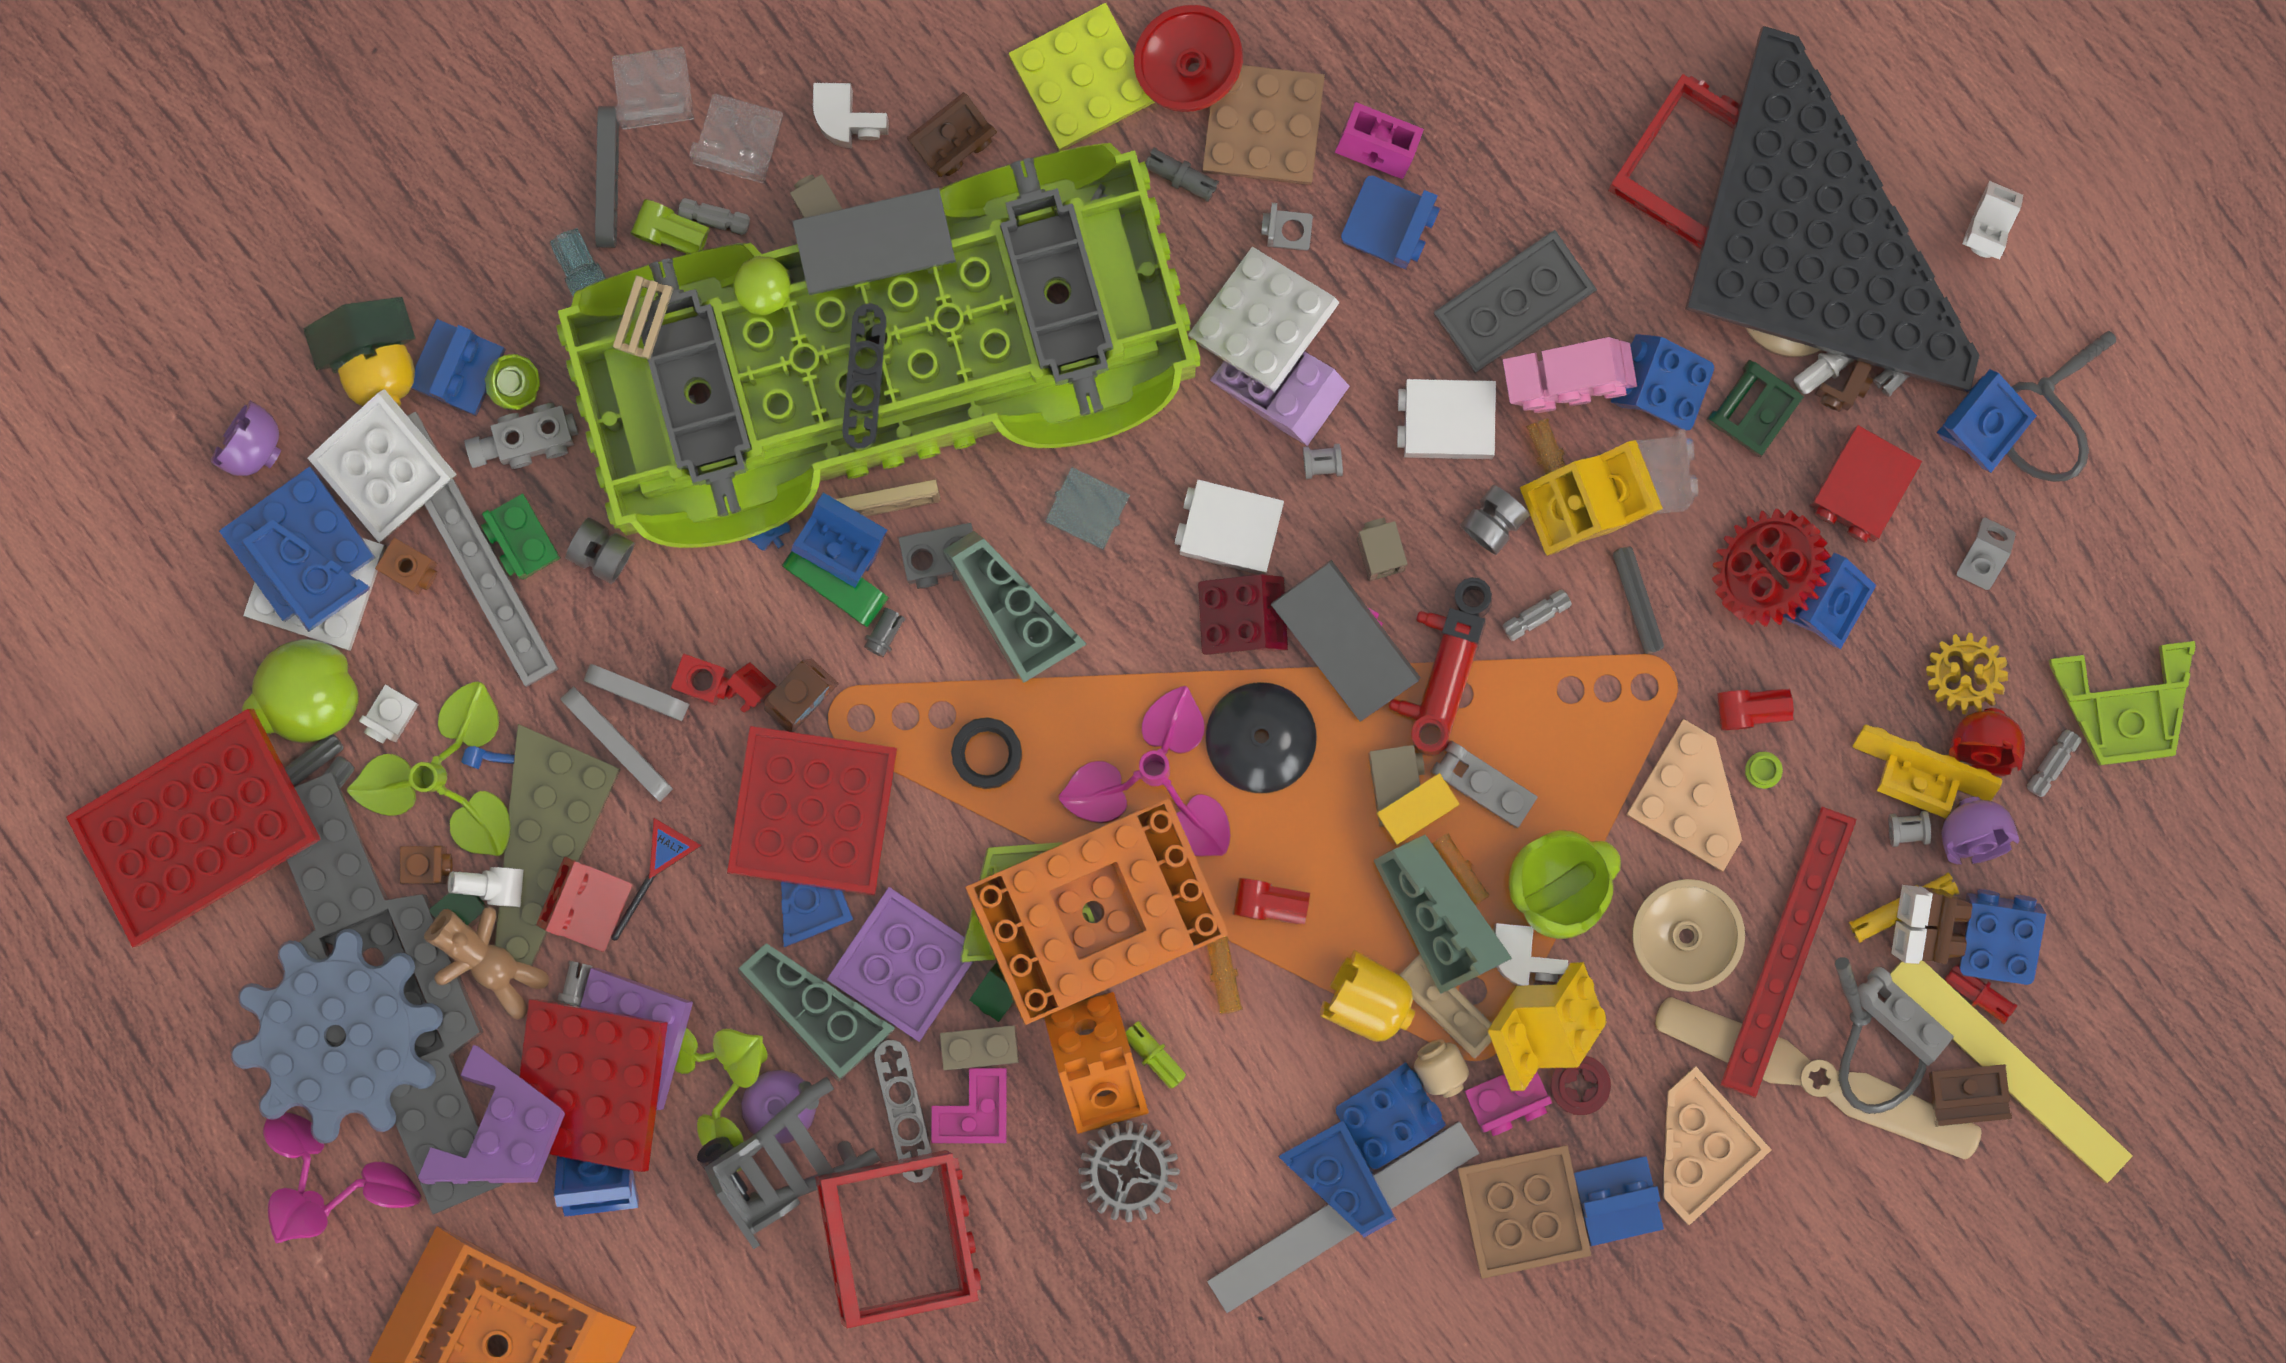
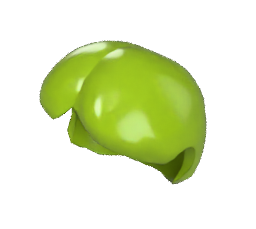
(303, 691)
(1563, 882)

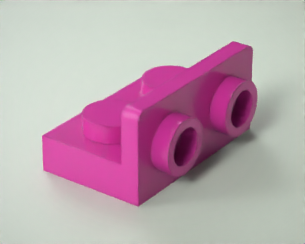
(1497, 1105)

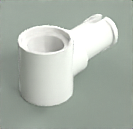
(497, 886)

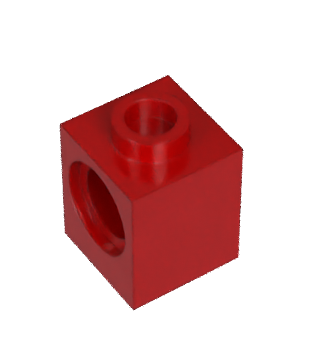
(685, 675)

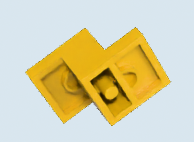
(1591, 497)
(1547, 1026)

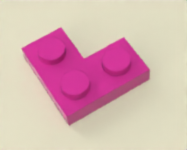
(984, 1117)

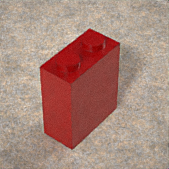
(1865, 485)

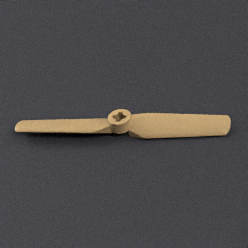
(1787, 1065)

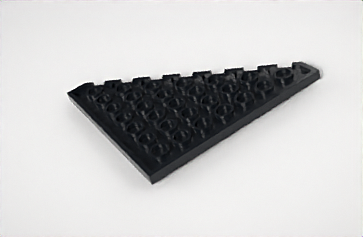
(1810, 239)

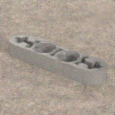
(616, 744)
(909, 1109)

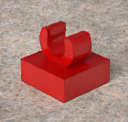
(750, 685)

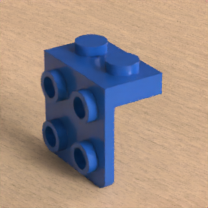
(1390, 221)
(1668, 381)
(2003, 937)
(1390, 1116)

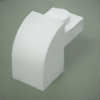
(835, 118)
(1992, 221)
(1518, 943)

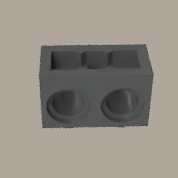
(933, 543)

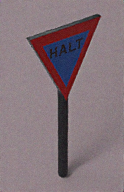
(666, 849)

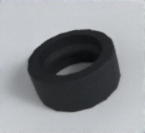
(983, 725)

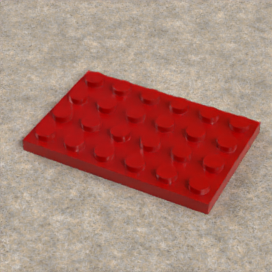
(193, 827)

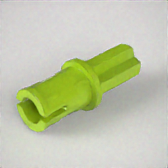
(1154, 1055)

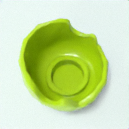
(762, 285)
(512, 382)

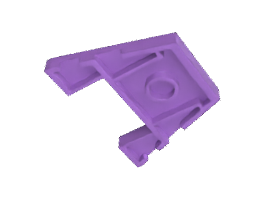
(512, 1134)

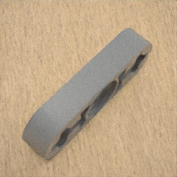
(636, 692)

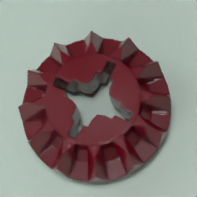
(1593, 1098)

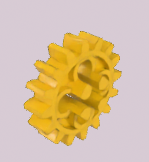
(1965, 694)

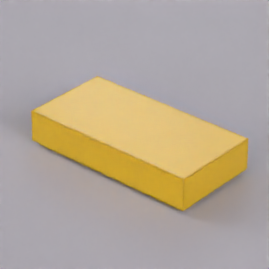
(1418, 809)

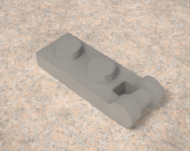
(1485, 785)
(1903, 1016)

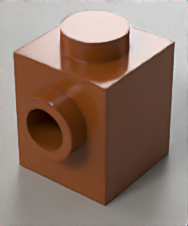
(407, 566)

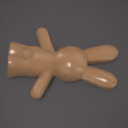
(488, 963)

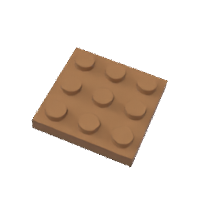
(1266, 126)
(1524, 1211)

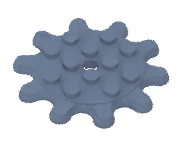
(377, 1046)

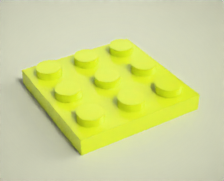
(1081, 77)

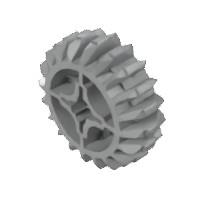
(1118, 1202)

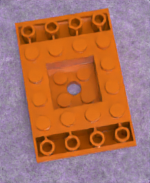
(1149, 901)
(469, 1294)

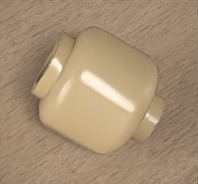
(1441, 1068)

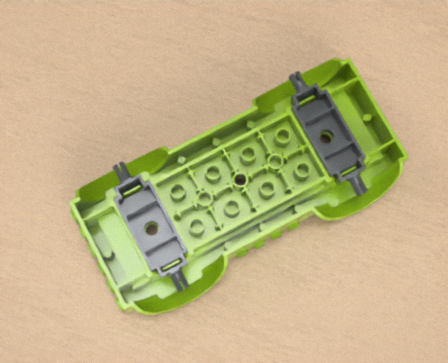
(963, 357)

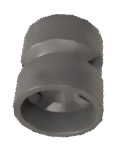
(1495, 519)
(610, 558)

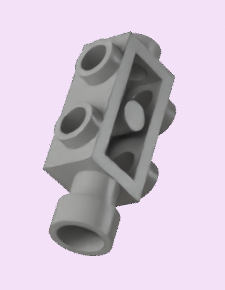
(531, 440)

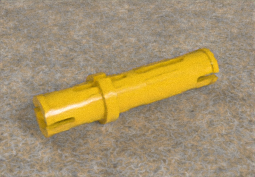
(1887, 915)

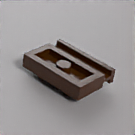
(1970, 1095)

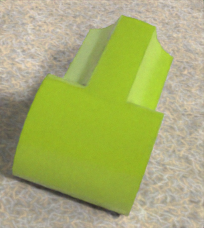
(661, 226)

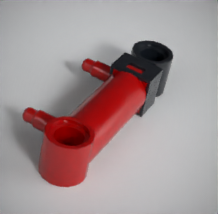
(1451, 668)

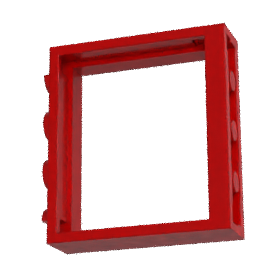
(1697, 92)
(961, 1241)

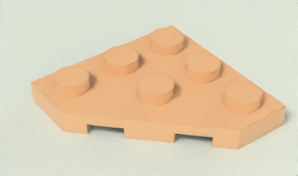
(1690, 798)
(1704, 1146)

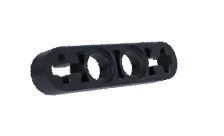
(864, 377)

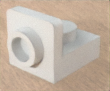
(388, 715)

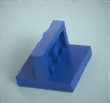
(455, 366)
(1988, 421)
(839, 540)
(1838, 602)
(593, 1187)
(1618, 1201)

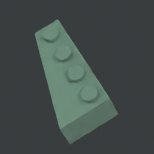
(1014, 613)
(1439, 915)
(821, 1017)

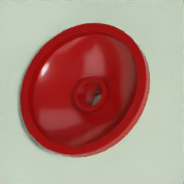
(1174, 43)

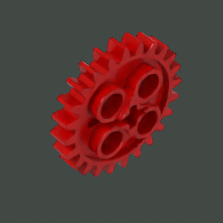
(1797, 544)

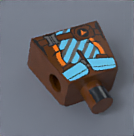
(799, 694)

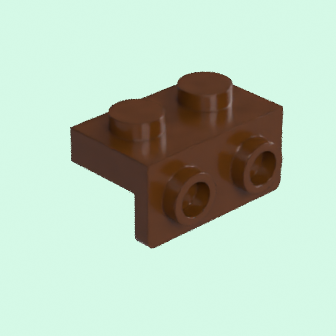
(952, 136)

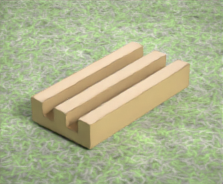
(652, 287)

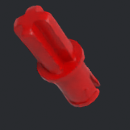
(1981, 994)

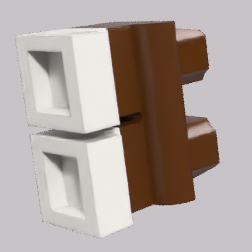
(1928, 925)

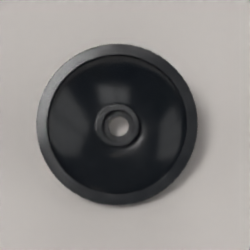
(1257, 765)

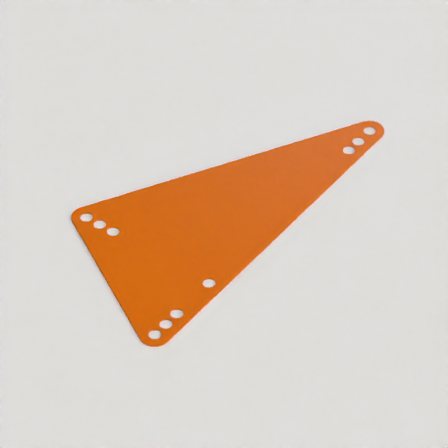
(1324, 825)

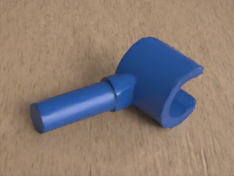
(474, 756)

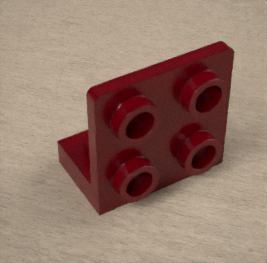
(1240, 616)

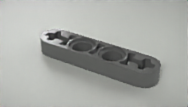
(607, 178)

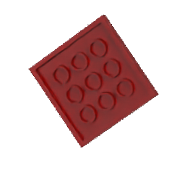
(812, 810)
(602, 1076)

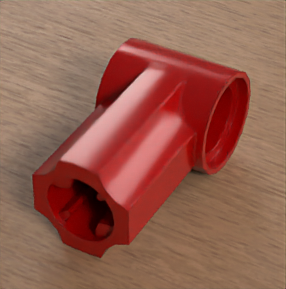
(1745, 709)
(1262, 901)

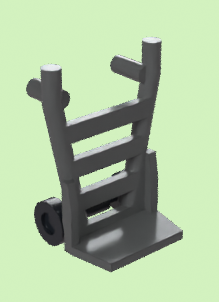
(761, 1209)

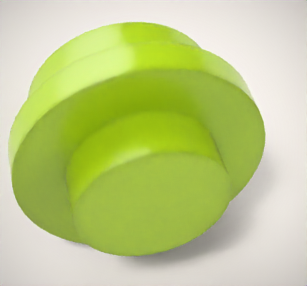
(1763, 770)

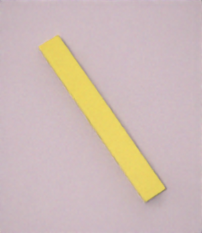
(2025, 1080)

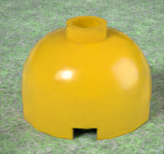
(388, 370)

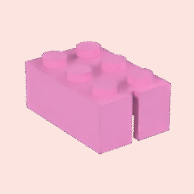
(1570, 374)

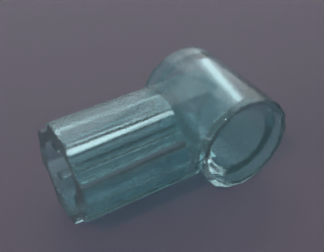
(576, 260)

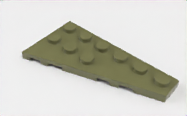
(551, 816)

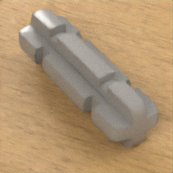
(714, 216)
(1537, 615)
(2054, 763)

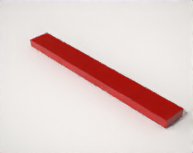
(1788, 952)

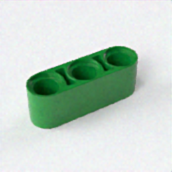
(858, 602)

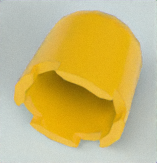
(1369, 999)

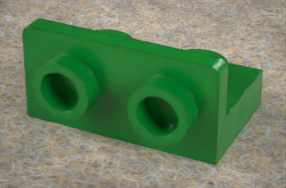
(520, 537)

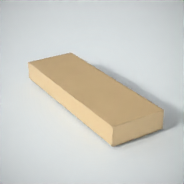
(894, 498)
(1448, 1009)

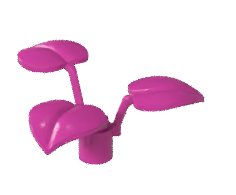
(1171, 723)
(303, 1212)

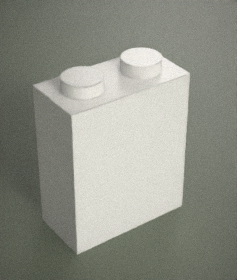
(1447, 419)
(1229, 527)

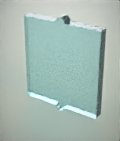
(1087, 508)

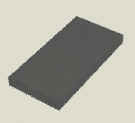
(874, 241)
(1515, 301)
(1345, 640)

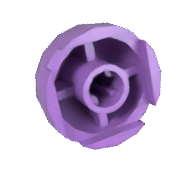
(248, 442)
(1978, 830)
(768, 1097)

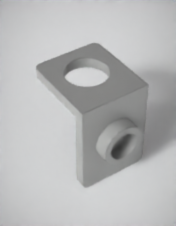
(1273, 224)
(1987, 555)

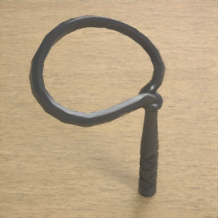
(2046, 388)
(1861, 1018)

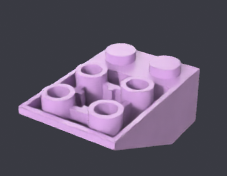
(1299, 402)

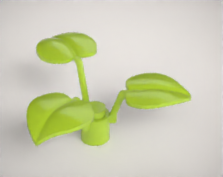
(389, 780)
(742, 1060)

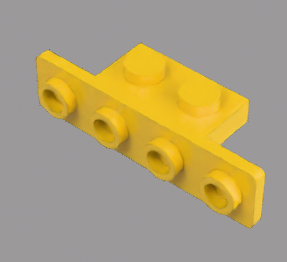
(1923, 775)

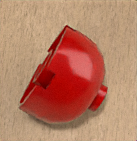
(1989, 742)

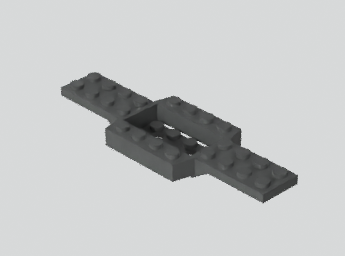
(346, 894)

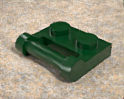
(1766, 414)

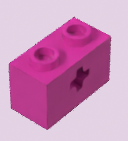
(1379, 140)

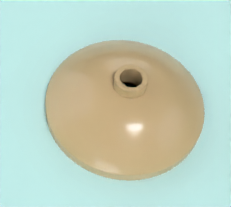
(1715, 929)

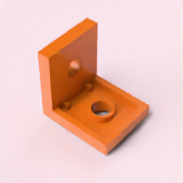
(1095, 1063)

